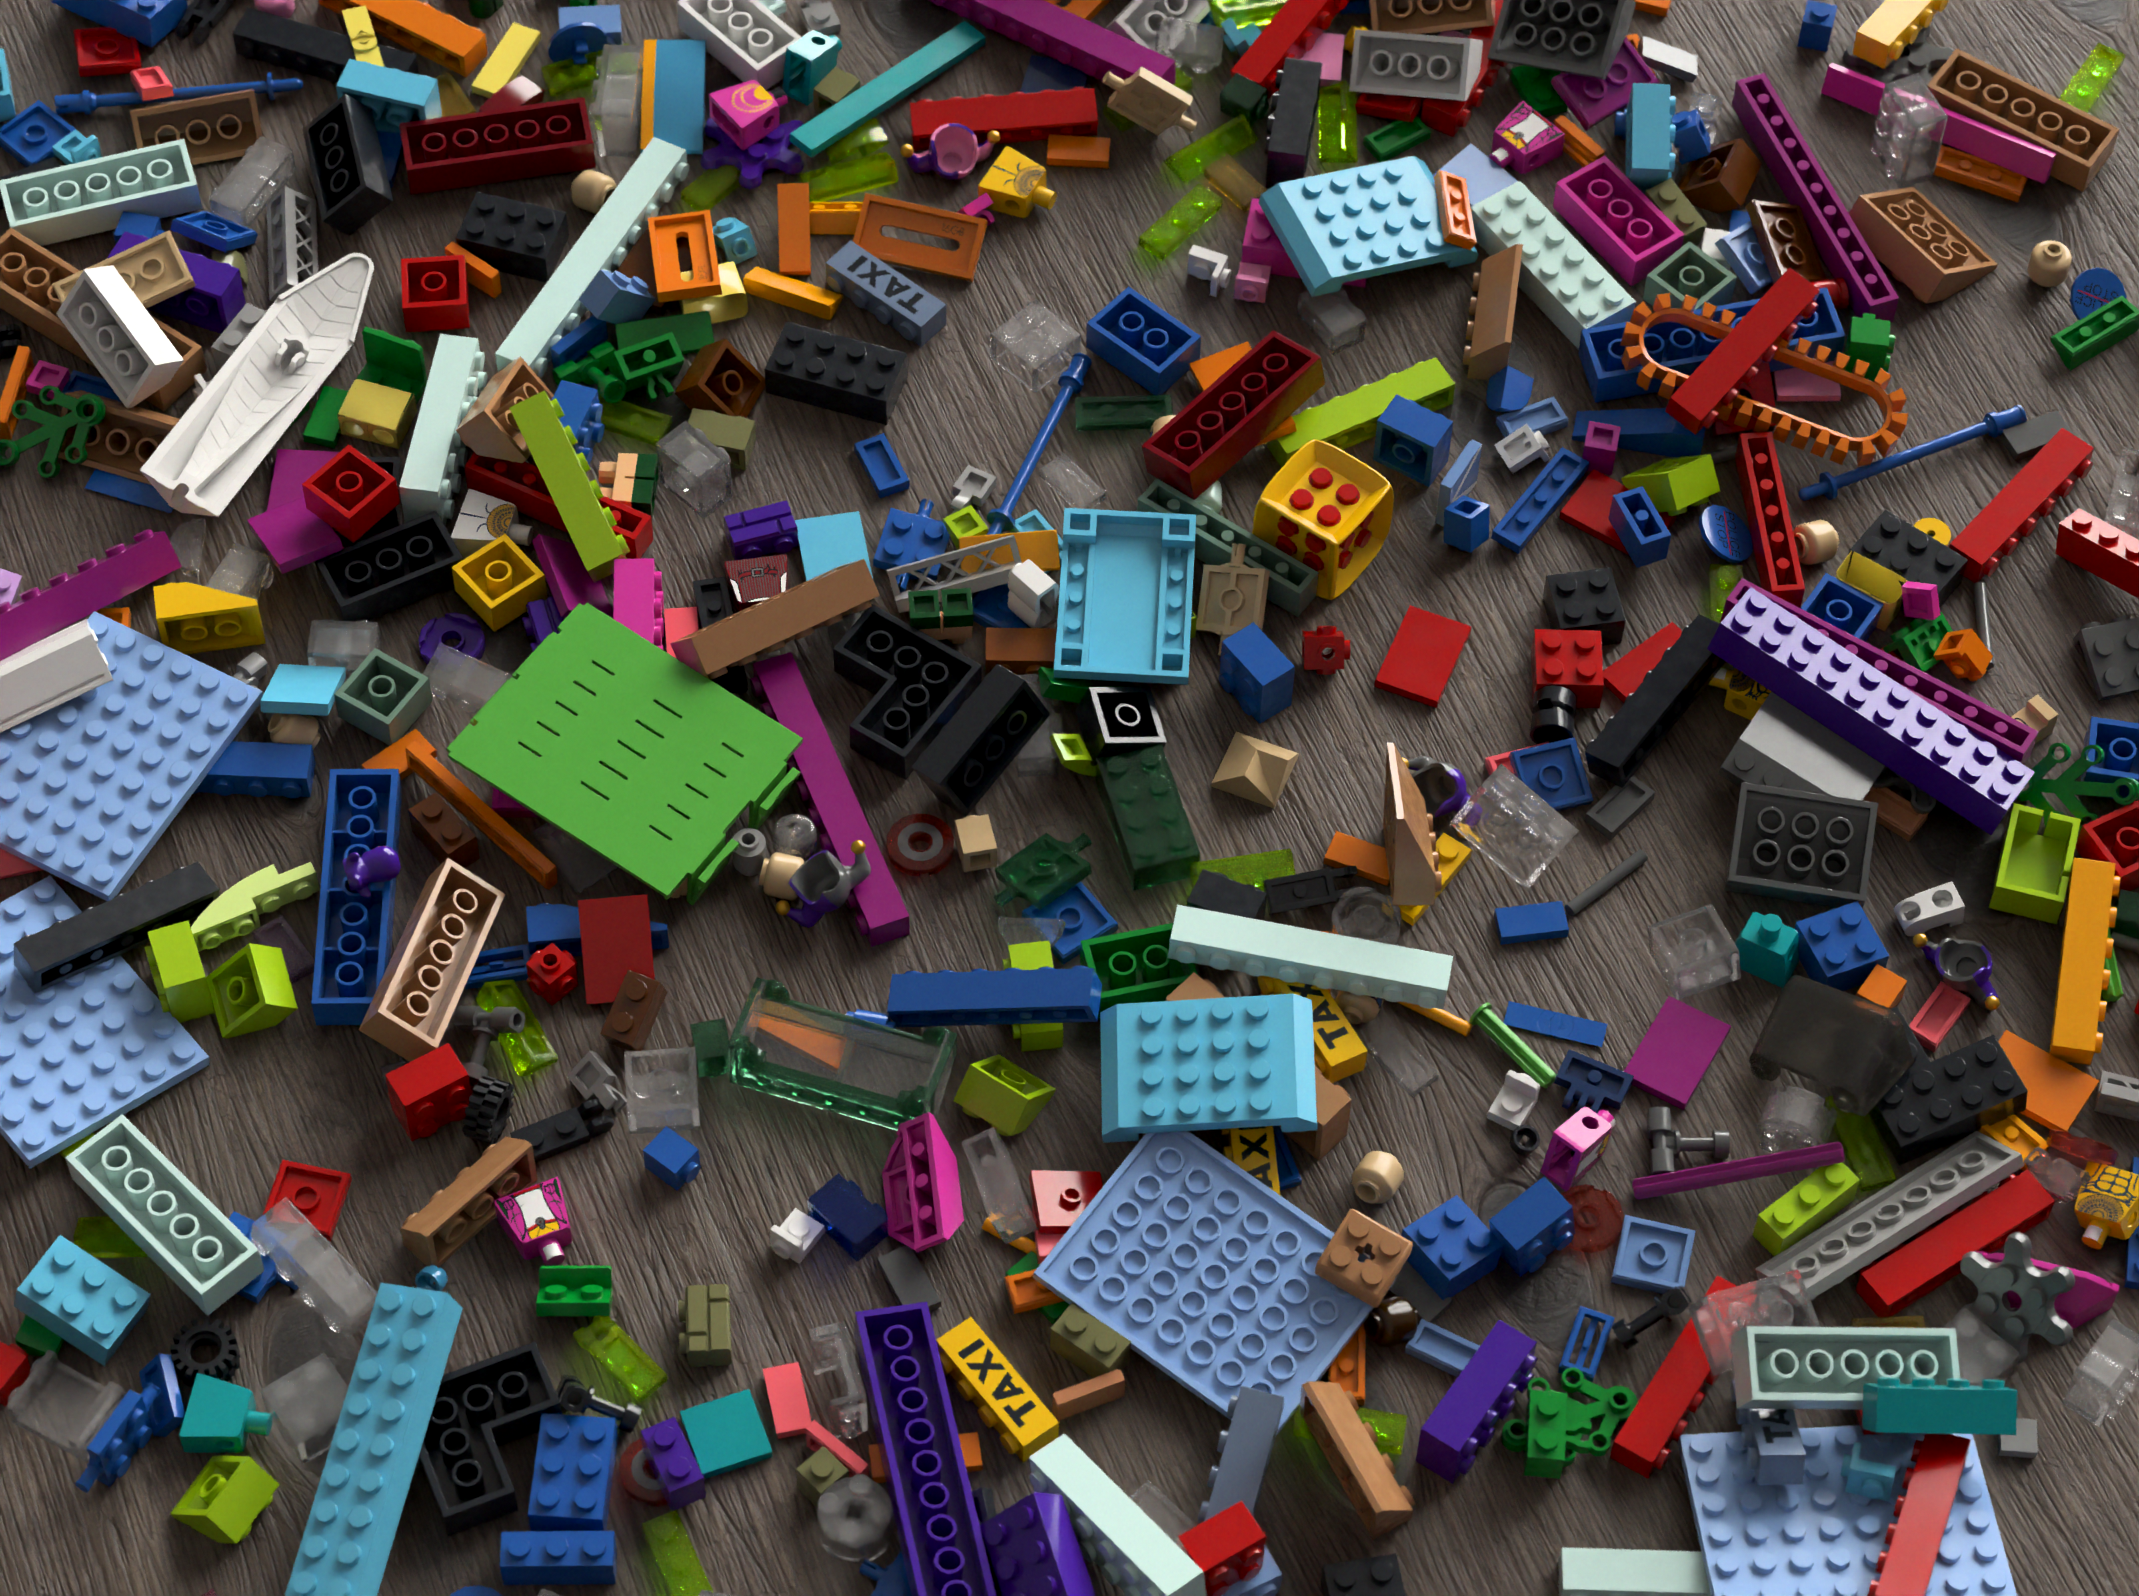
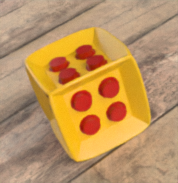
(1326, 514)

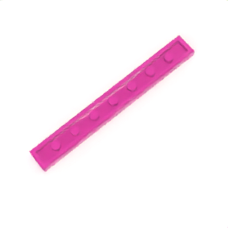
(1959, 130)

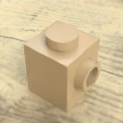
(975, 842)

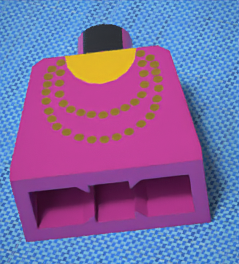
(747, 111)

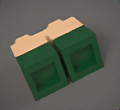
(634, 480)
(951, 623)

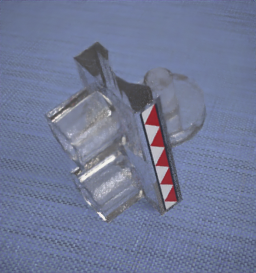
(2056, 1175)

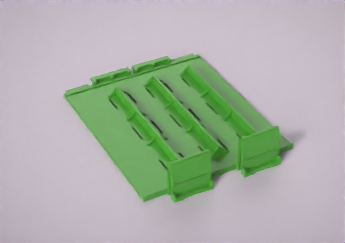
(622, 825)

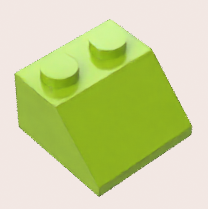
(1676, 482)
(251, 990)
(1002, 1094)
(226, 1498)

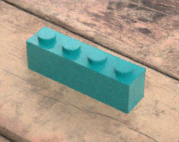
(1939, 1408)

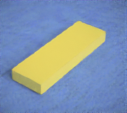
(506, 60)

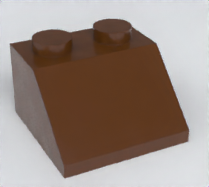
(1722, 178)
(721, 381)

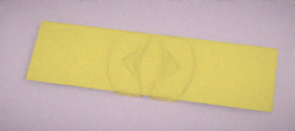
(362, 35)

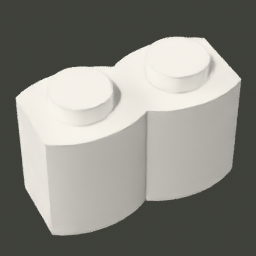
(1032, 595)

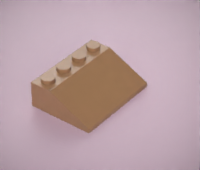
(1919, 243)
(1408, 837)
(1354, 1457)

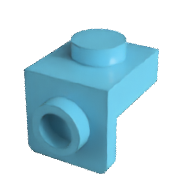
(1239, 39)
(77, 148)
(734, 239)
(1867, 1477)

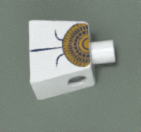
(486, 519)

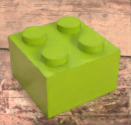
(178, 972)

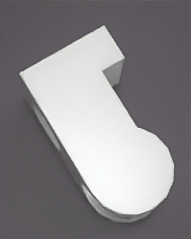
(1930, 909)

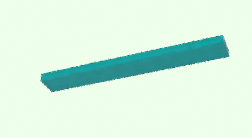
(887, 89)

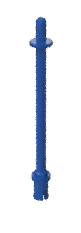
(90, 102)
(1071, 383)
(1992, 424)

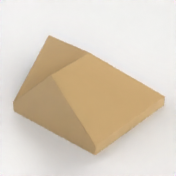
(1255, 770)

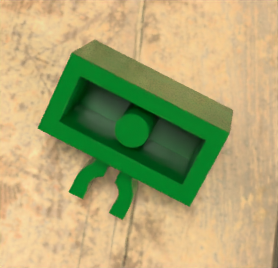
(1869, 342)
(648, 364)
(1549, 1434)

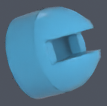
(428, 1275)

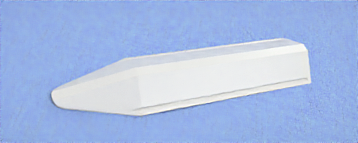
(260, 389)
(50, 674)

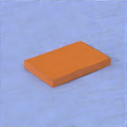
(2054, 1087)

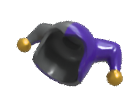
(1440, 786)
(824, 884)
(1963, 967)

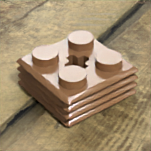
(1374, 1276)

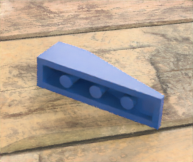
(1644, 431)
(561, 926)

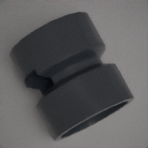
(1553, 714)

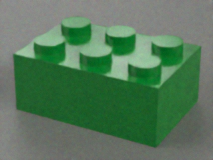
(1134, 966)

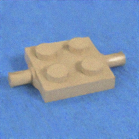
(1149, 101)
(1232, 596)

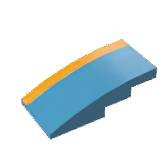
(674, 93)

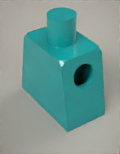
(808, 64)
(1768, 948)
(221, 1417)

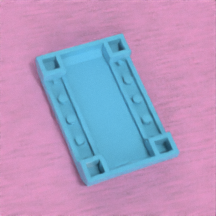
(1360, 223)
(1125, 596)
(1207, 1065)

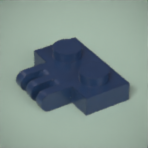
(1592, 1082)

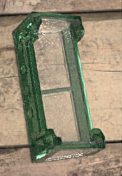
(838, 1059)

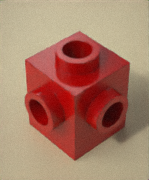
(1325, 637)
(552, 973)

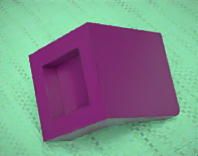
(1601, 446)

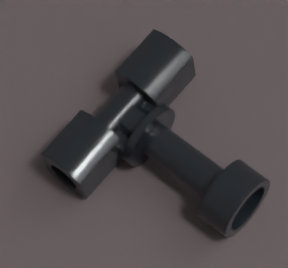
(1672, 1303)
(576, 1399)

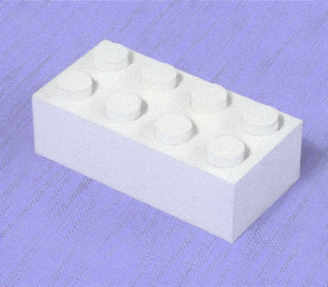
(740, 36)

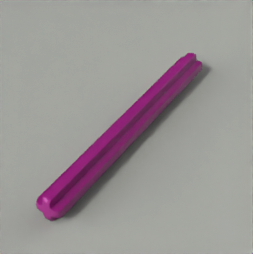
(1738, 1170)

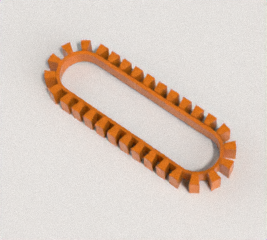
(1883, 439)

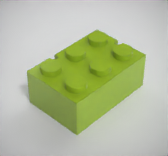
(2034, 865)

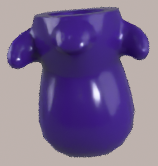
(374, 866)

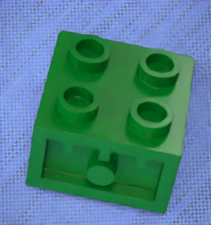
(394, 363)

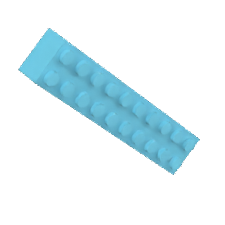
(376, 1443)

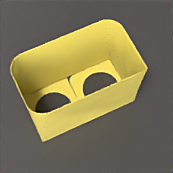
(723, 307)
(376, 413)
(1875, 580)

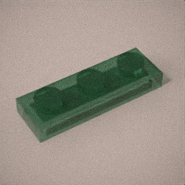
(1120, 412)

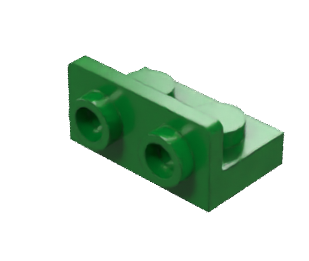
(1537, 91)
(1919, 642)
(574, 1290)

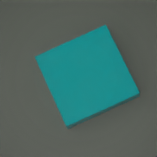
(726, 1434)

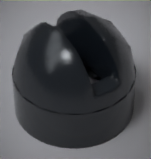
(1532, 1143)

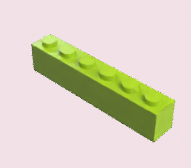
(1354, 416)
(569, 485)

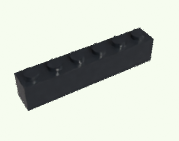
(305, 47)
(1655, 704)
(113, 927)

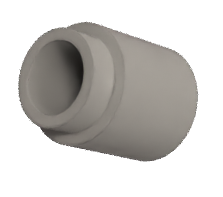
(750, 852)

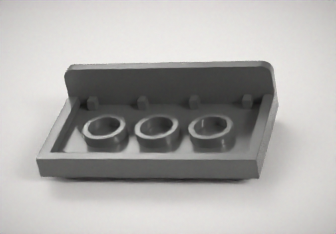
(2112, 656)

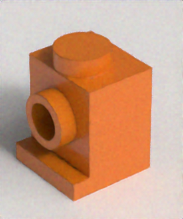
(1964, 654)

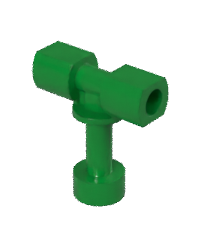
(591, 371)

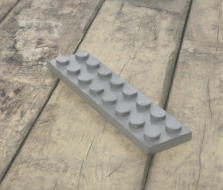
(1895, 1213)

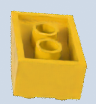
(205, 618)

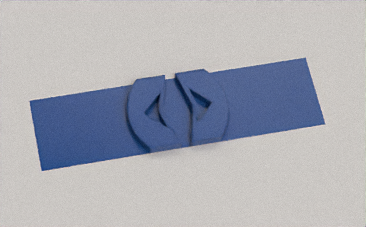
(127, 490)
(1555, 1024)

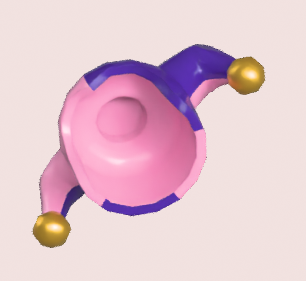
(951, 152)

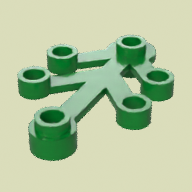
(55, 429)
(2067, 787)
(1579, 1412)

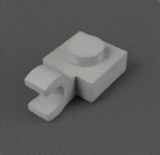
(820, 17)
(972, 487)
(593, 1081)

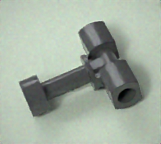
(486, 1028)
(1668, 1142)

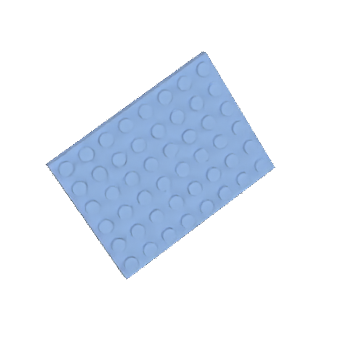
(114, 767)
(80, 1046)
(1206, 1274)
(1818, 1535)

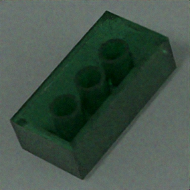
(1147, 816)

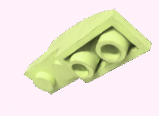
(238, 908)

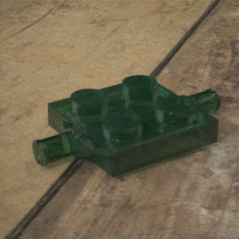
(1043, 870)

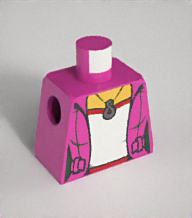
(1526, 140)
(1587, 1136)
(536, 1221)

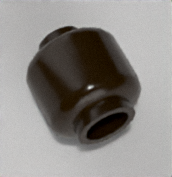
(1392, 1322)

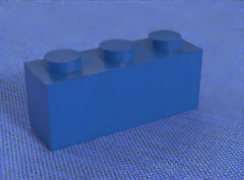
(558, 1557)

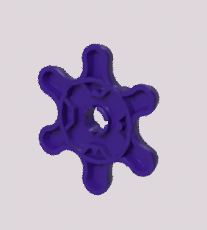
(756, 159)

